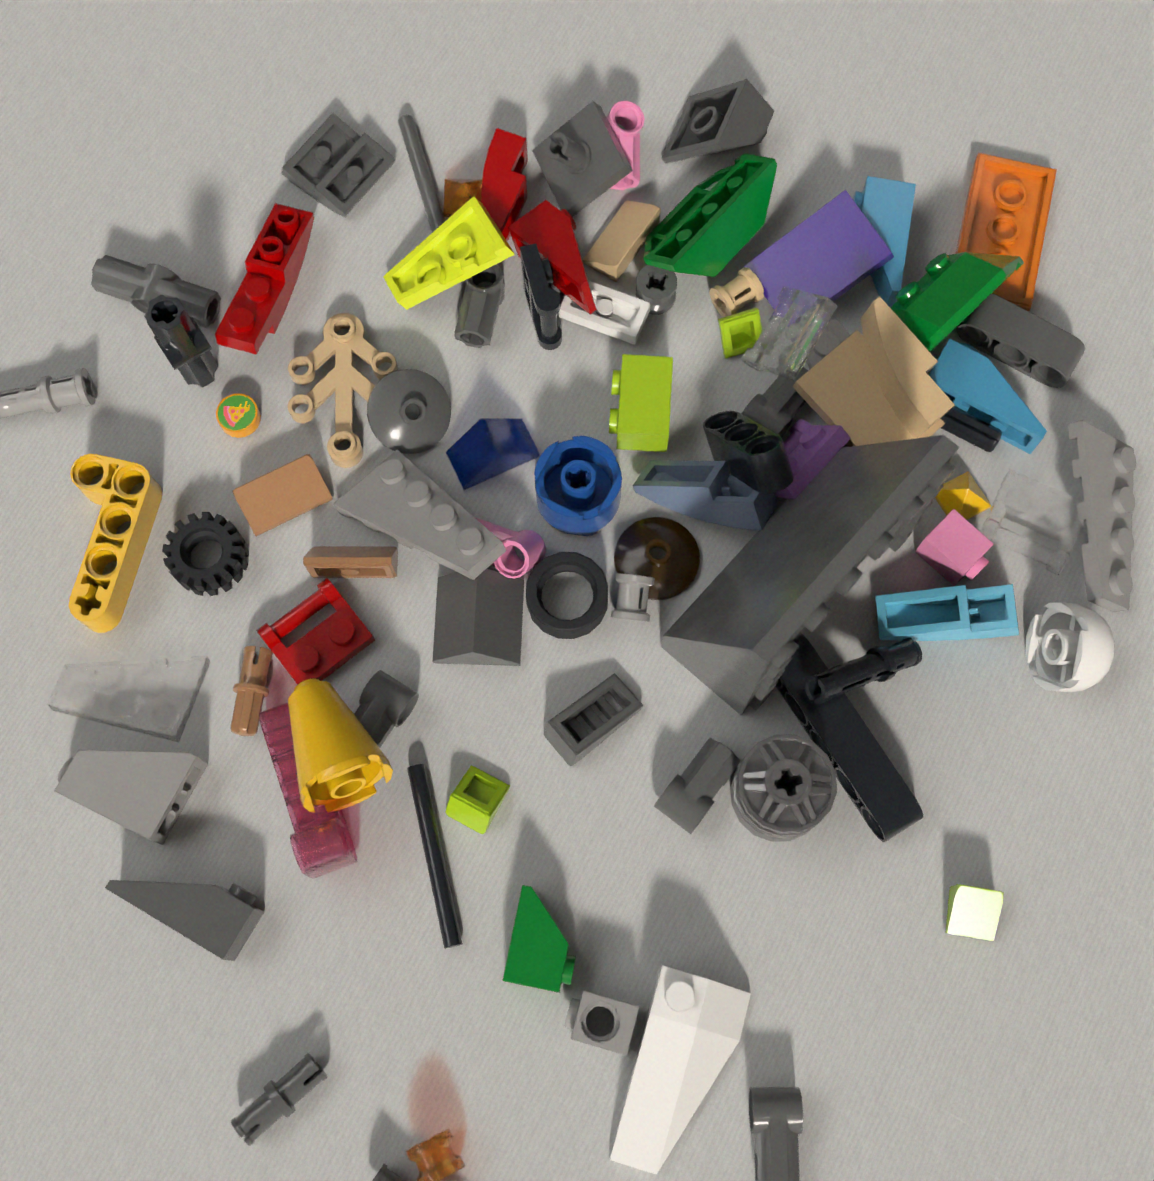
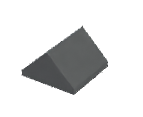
(478, 619)

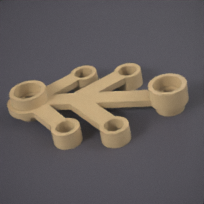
(341, 380)

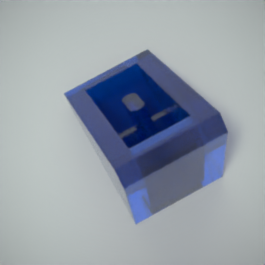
(490, 450)

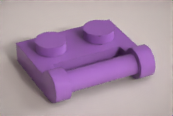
(809, 451)

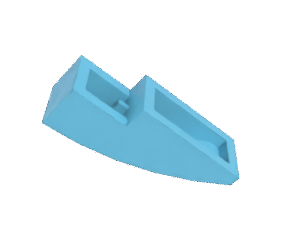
(948, 614)

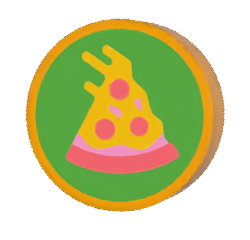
(238, 415)

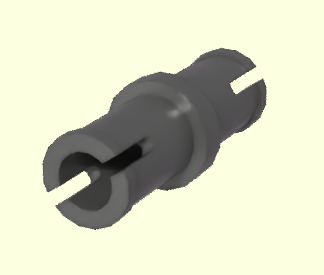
(278, 1099)

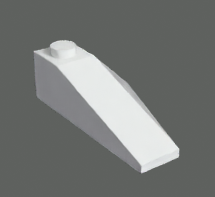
(680, 1054)

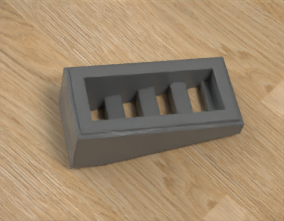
(562, 739)

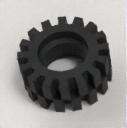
(193, 533)

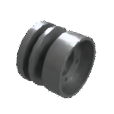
(769, 810)

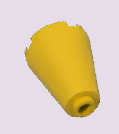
(332, 749)

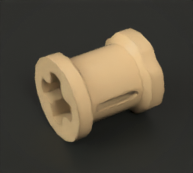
(737, 293)

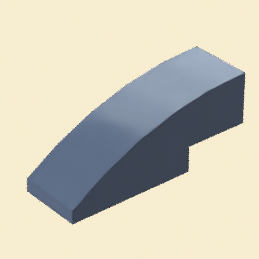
(705, 493)

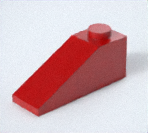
(556, 240)

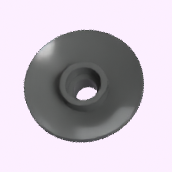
(388, 405)

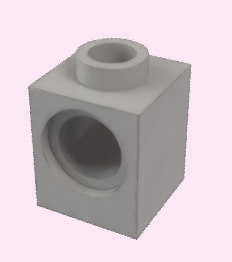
(618, 1038)

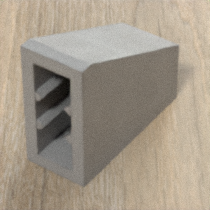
(133, 787)

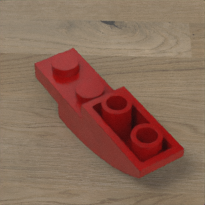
(269, 280)

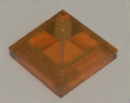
(459, 192)

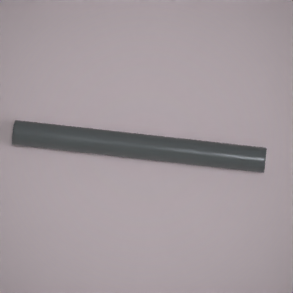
(421, 171)

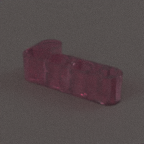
(320, 838)

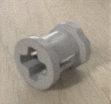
(632, 597)

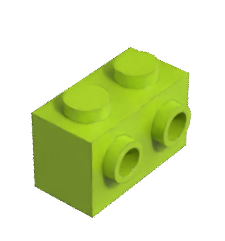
(644, 403)

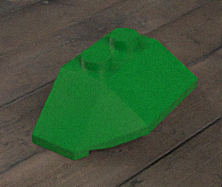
(714, 219)
(950, 292)

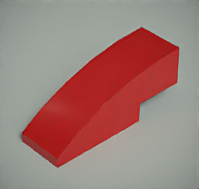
(502, 179)

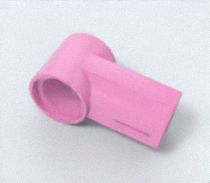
(632, 119)
(526, 540)

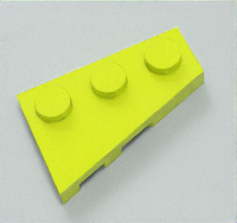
(449, 255)

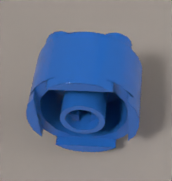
(560, 473)

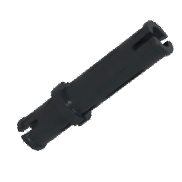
(876, 665)

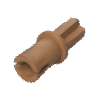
(250, 691)

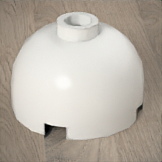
(1069, 647)

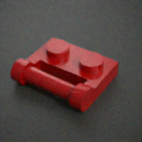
(324, 646)

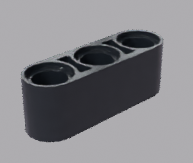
(750, 451)

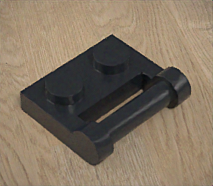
(541, 298)

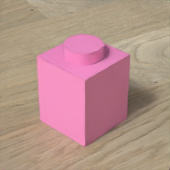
(955, 548)

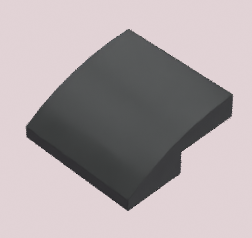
(337, 165)

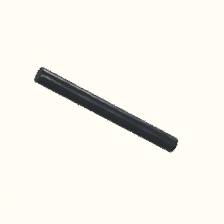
(434, 856)

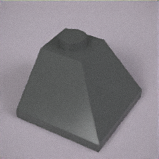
(719, 122)

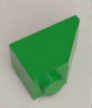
(537, 948)

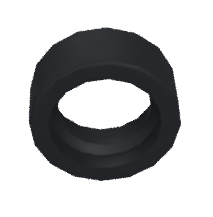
(560, 563)

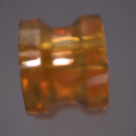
(435, 1157)

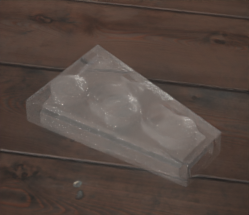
(136, 697)

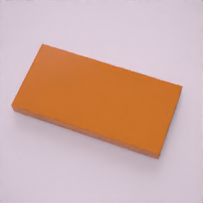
(1008, 216)

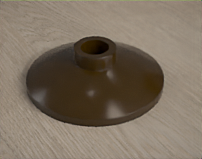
(671, 573)

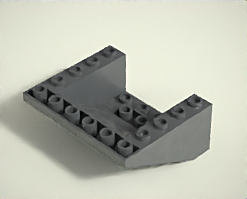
(856, 507)

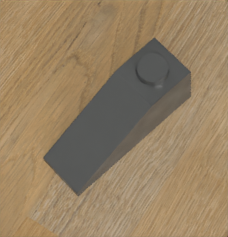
(201, 912)

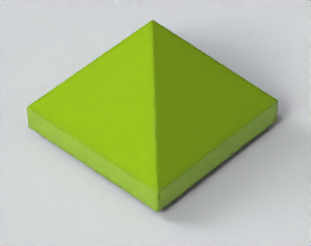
(739, 332)

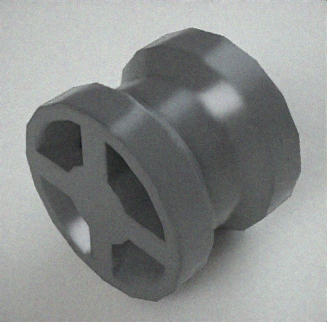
(661, 298)

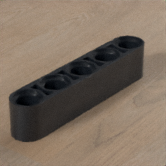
(851, 747)

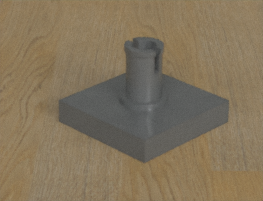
(582, 159)

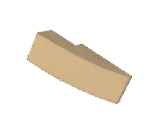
(902, 369)

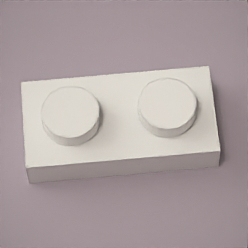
(615, 316)

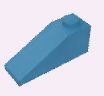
(889, 210)
(984, 393)

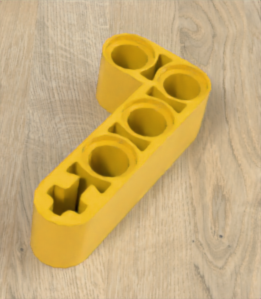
(118, 506)

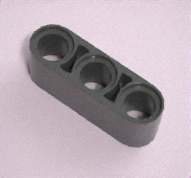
(1022, 341)

